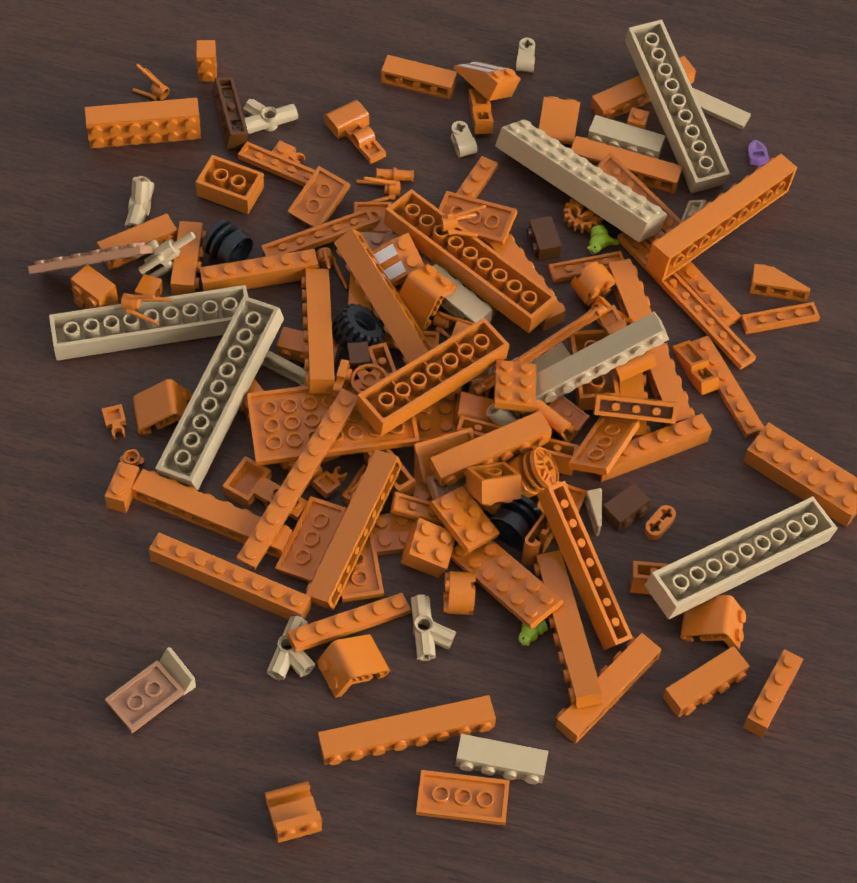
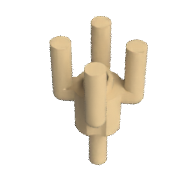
(164, 254)

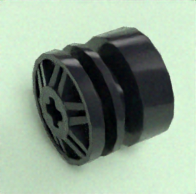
(227, 242)
(515, 520)

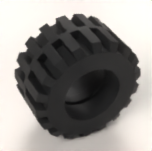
(357, 325)

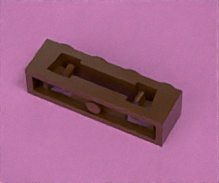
(229, 112)

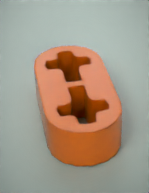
(663, 525)

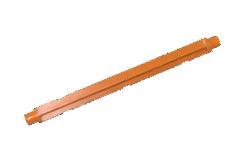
(546, 345)

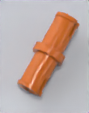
(394, 174)

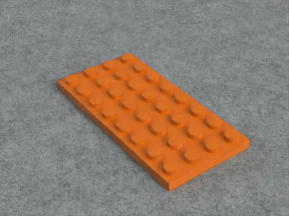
(288, 418)

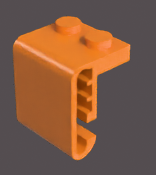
(559, 118)
(424, 293)
(160, 405)
(563, 417)
(532, 546)
(715, 621)
(351, 662)
(293, 811)

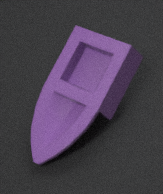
(757, 153)

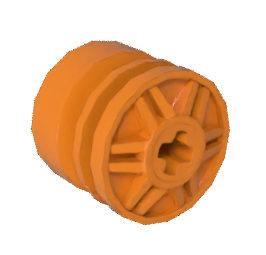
(536, 471)

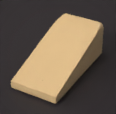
(593, 504)

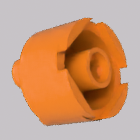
(593, 282)
(459, 593)

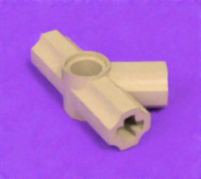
(267, 117)
(139, 202)
(435, 634)
(285, 658)

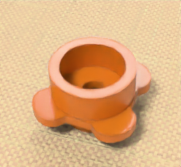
(132, 454)

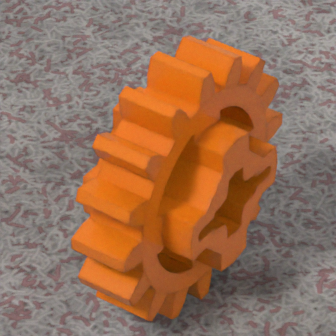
(580, 216)

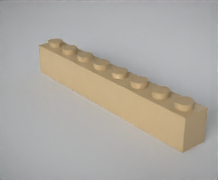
(600, 358)

